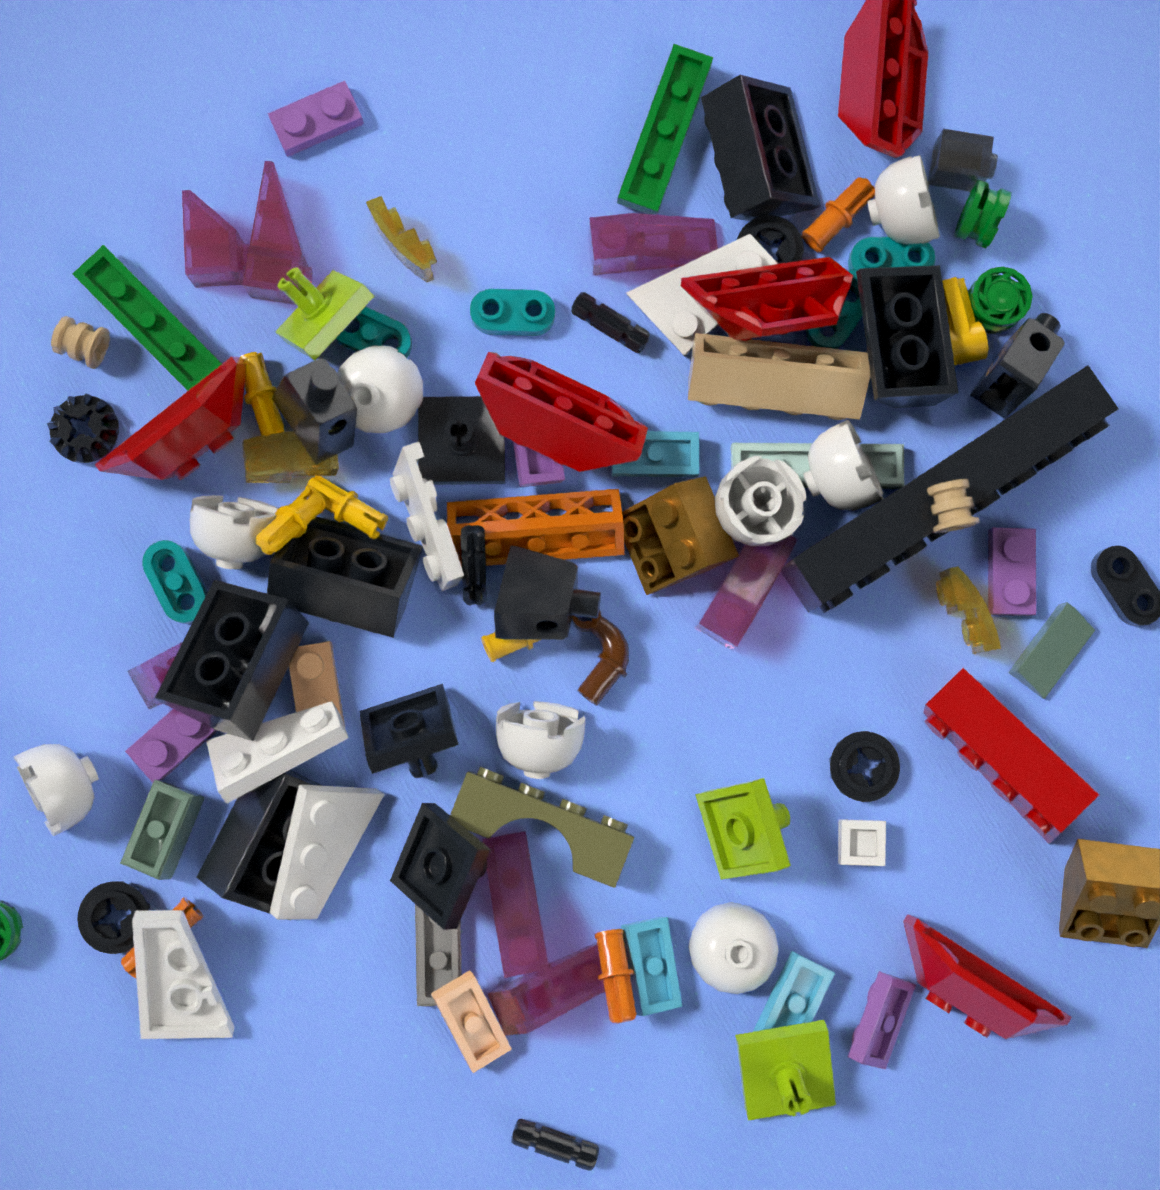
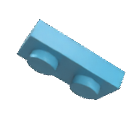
(664, 456)
(654, 966)
(795, 993)

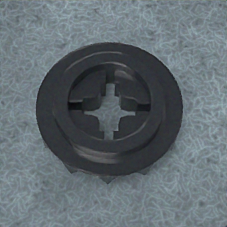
(772, 230)
(83, 448)
(882, 776)
(96, 906)

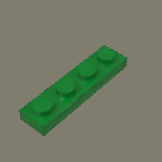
(665, 130)
(146, 318)

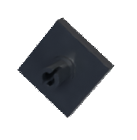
(459, 442)
(408, 731)
(440, 865)

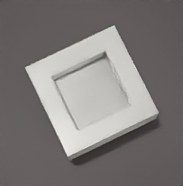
(861, 842)

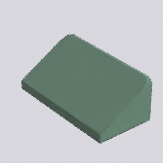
(1052, 649)
(162, 830)

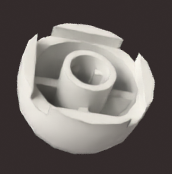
(904, 203)
(383, 388)
(842, 470)
(760, 501)
(229, 528)
(540, 738)
(58, 784)
(733, 948)

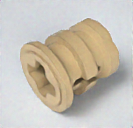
(80, 341)
(952, 506)

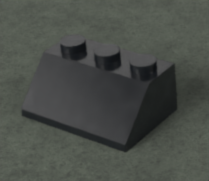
(759, 149)
(907, 335)
(346, 575)
(233, 659)
(252, 843)

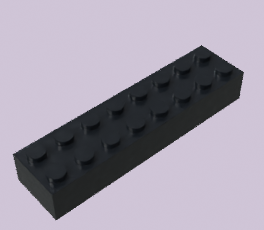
(993, 461)

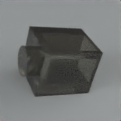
(961, 160)

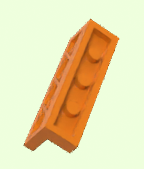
(568, 536)

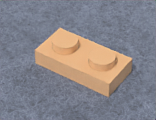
(315, 677)
(471, 1021)

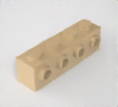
(778, 376)

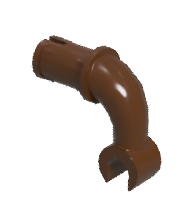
(612, 659)

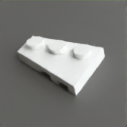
(675, 310)
(419, 497)
(277, 748)
(318, 846)
(174, 981)

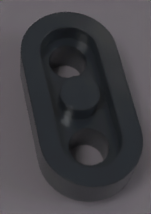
(1125, 589)

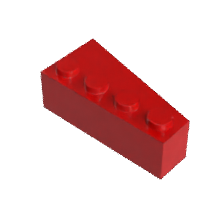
(1008, 755)

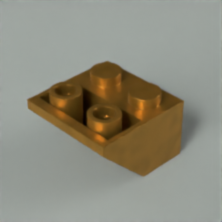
(676, 535)
(1111, 894)

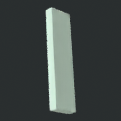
(885, 458)

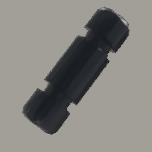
(610, 322)
(473, 565)
(555, 1144)

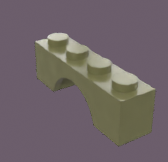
(595, 846)

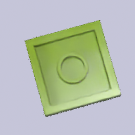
(321, 310)
(744, 829)
(786, 1070)

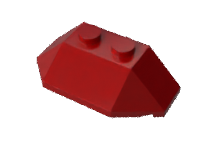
(884, 76)
(772, 297)
(557, 414)
(185, 429)
(976, 987)

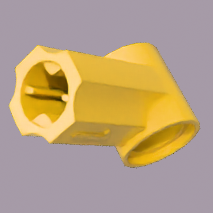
(967, 336)

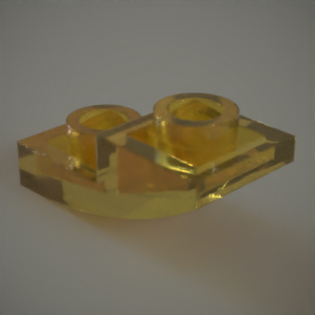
(406, 246)
(281, 456)
(961, 595)

